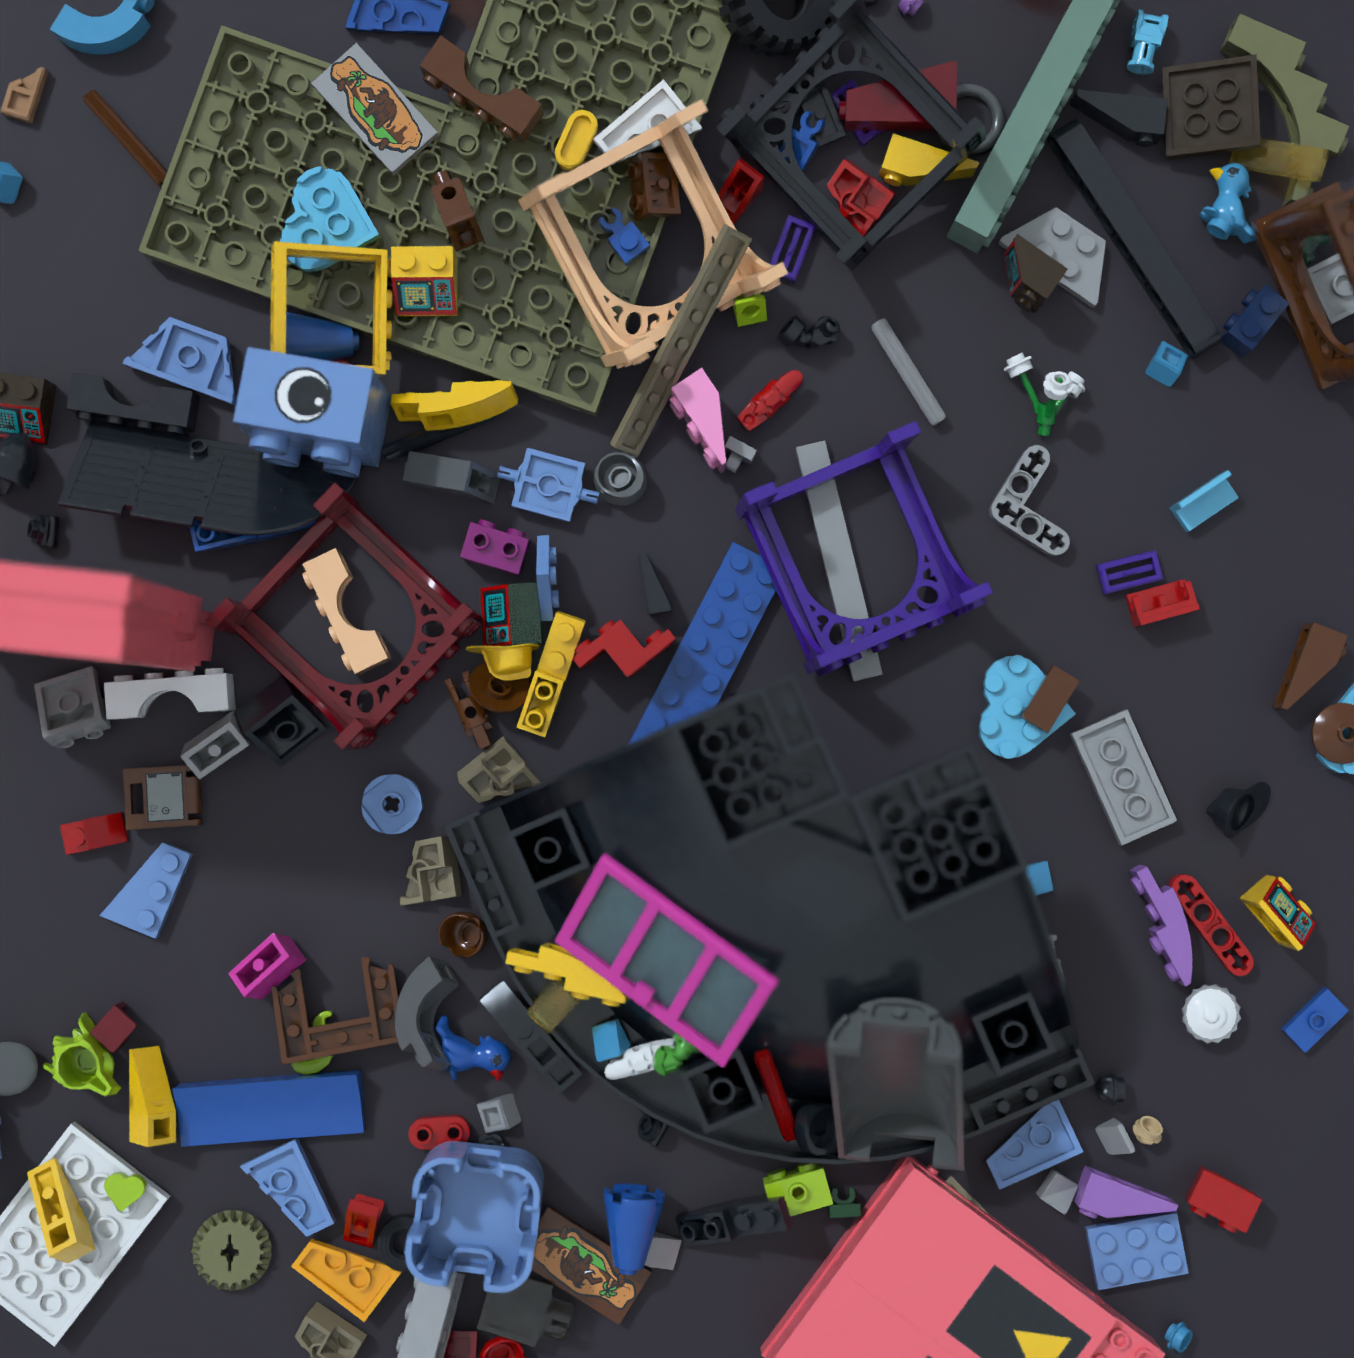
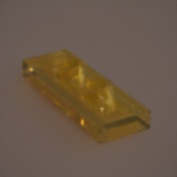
(1284, 159)

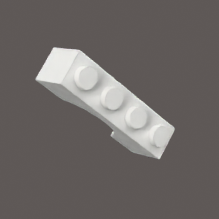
(132, 698)

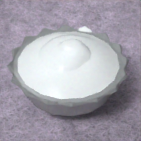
(1211, 1013)

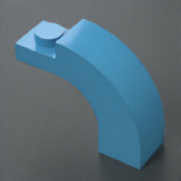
(104, 33)

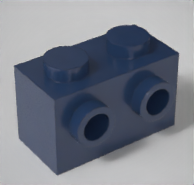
(1253, 321)

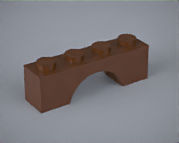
(512, 112)

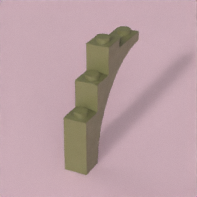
(1295, 93)

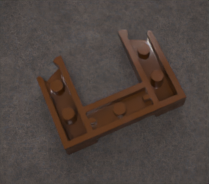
(304, 1043)

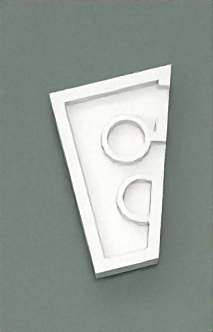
(643, 115)

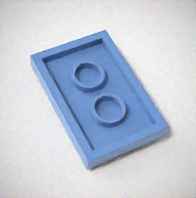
(1136, 1250)

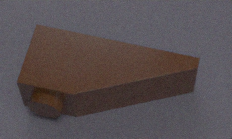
(1313, 657)

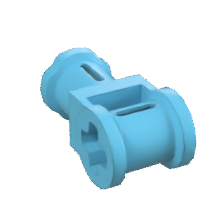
(1146, 38)

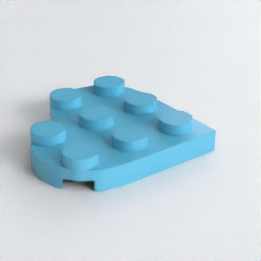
(326, 215)
(1008, 690)

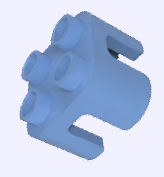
(475, 1215)

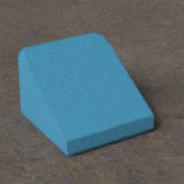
(1166, 364)
(1040, 877)
(609, 1040)

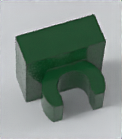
(844, 1208)

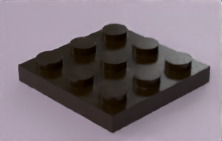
(1211, 107)

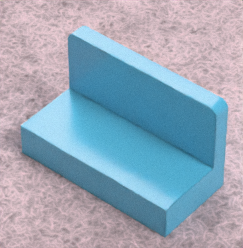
(1204, 502)

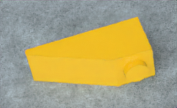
(911, 161)
(59, 1213)

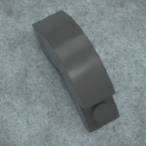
(416, 1012)

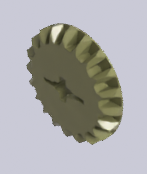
(247, 1237)

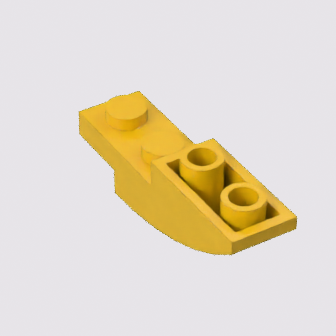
(464, 405)
(551, 674)
(559, 963)

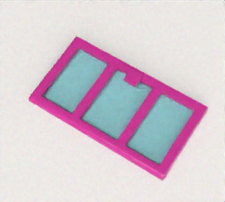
(666, 960)

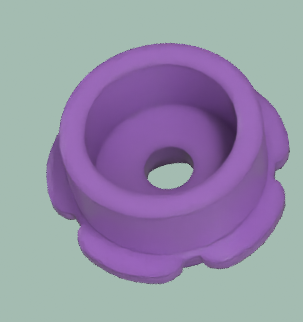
(909, 6)

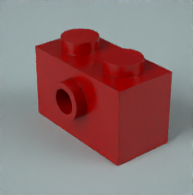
(1222, 1199)

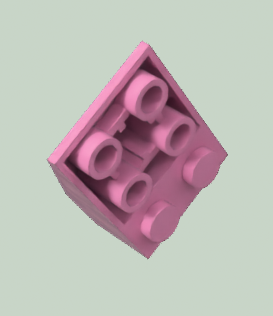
(699, 405)

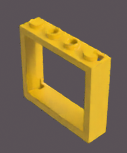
(381, 295)

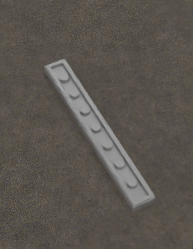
(837, 554)

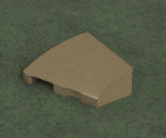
(497, 772)
(432, 872)
(328, 1334)

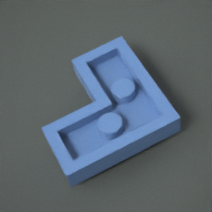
(546, 577)

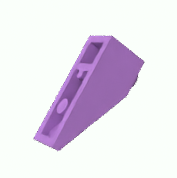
(1115, 1197)

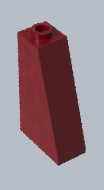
(885, 109)

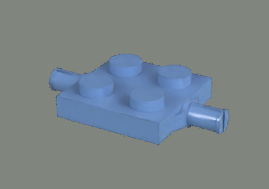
(548, 485)

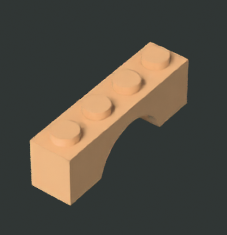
(329, 578)

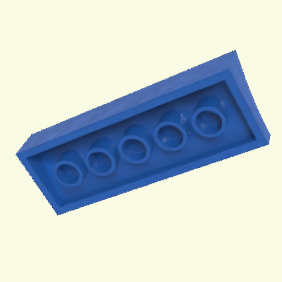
(270, 1108)

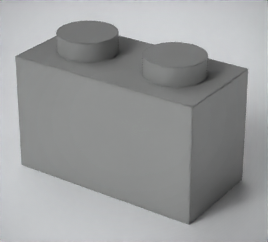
(214, 745)

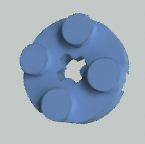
(375, 800)

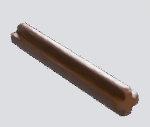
(125, 136)

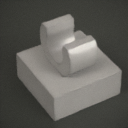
(738, 452)

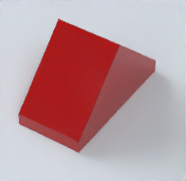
(740, 189)

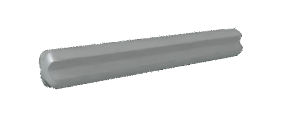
(908, 372)

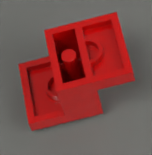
(623, 648)

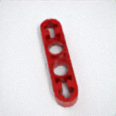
(1213, 922)

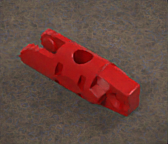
(769, 400)

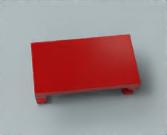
(1161, 602)

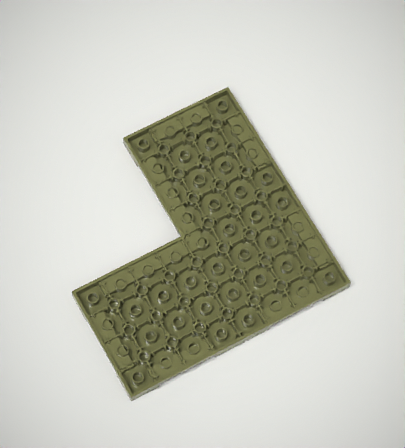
(517, 317)

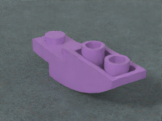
(1171, 933)

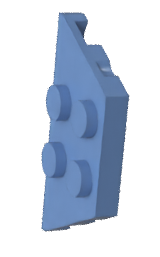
(188, 358)

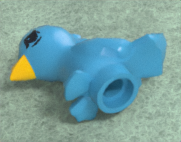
(1227, 212)

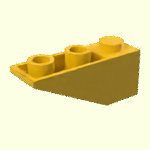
(150, 1099)

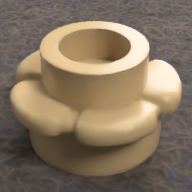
(1148, 1130)

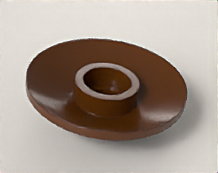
(482, 689)
(1328, 735)

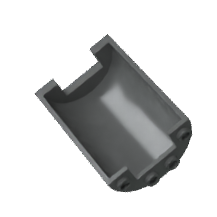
(897, 1076)

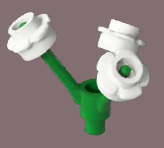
(1056, 386)

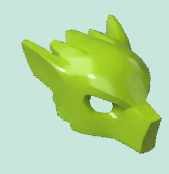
(83, 1061)

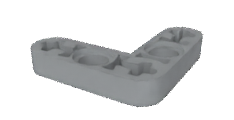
(1017, 500)

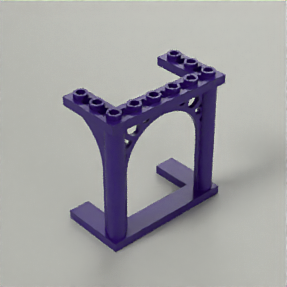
(953, 588)

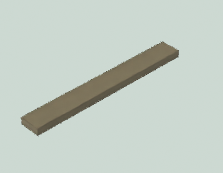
(681, 340)

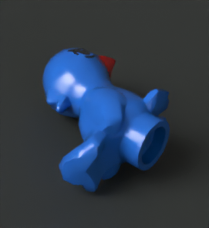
(463, 1055)

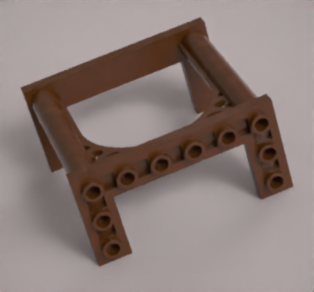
(1281, 241)

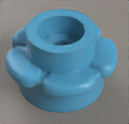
(1178, 1337)

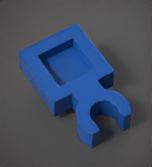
(803, 141)
(626, 239)

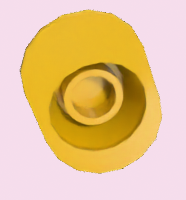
(507, 662)

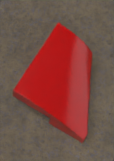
(859, 196)

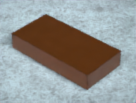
(1050, 699)

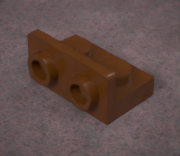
(653, 186)

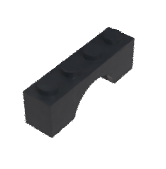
(170, 408)

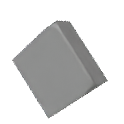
(499, 1113)
(1114, 1137)
(663, 1251)

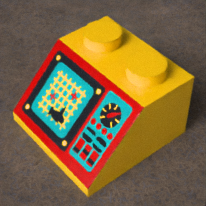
(424, 280)
(1279, 912)

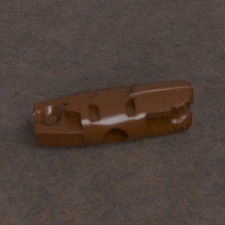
(473, 726)

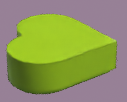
(124, 1189)

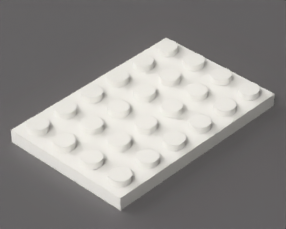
(48, 1291)

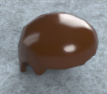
(463, 934)

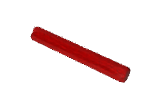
(775, 1093)

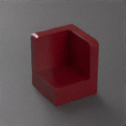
(114, 1028)

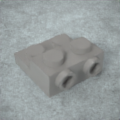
(71, 708)

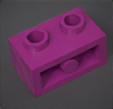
(496, 548)

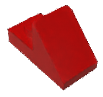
(94, 833)
(363, 1220)

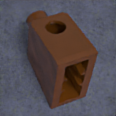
(456, 211)

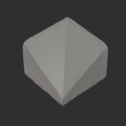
(1057, 1191)

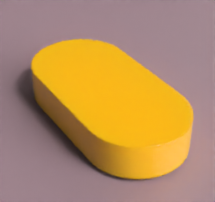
(576, 140)

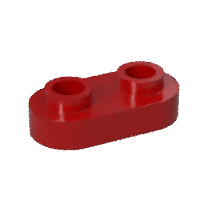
(438, 1130)

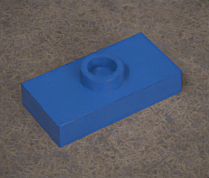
(1314, 1019)

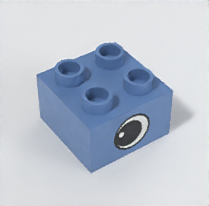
(313, 410)

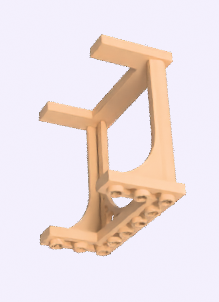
(621, 347)

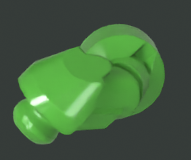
(670, 1059)

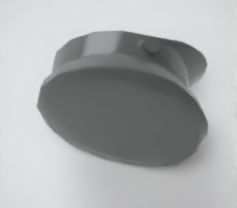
(620, 478)
(17, 1068)

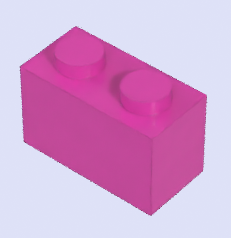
(267, 966)

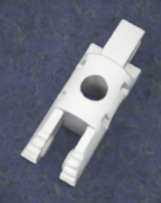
(635, 1060)

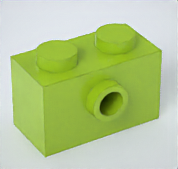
(802, 1187)

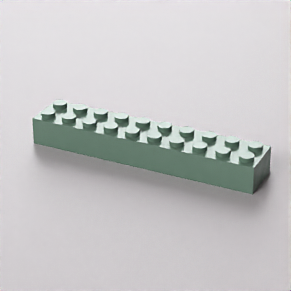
(1031, 122)

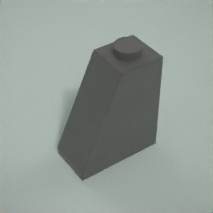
(451, 476)

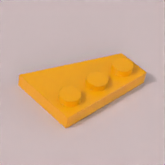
(346, 1276)

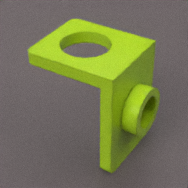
(750, 309)

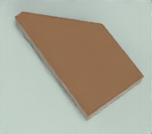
(24, 96)

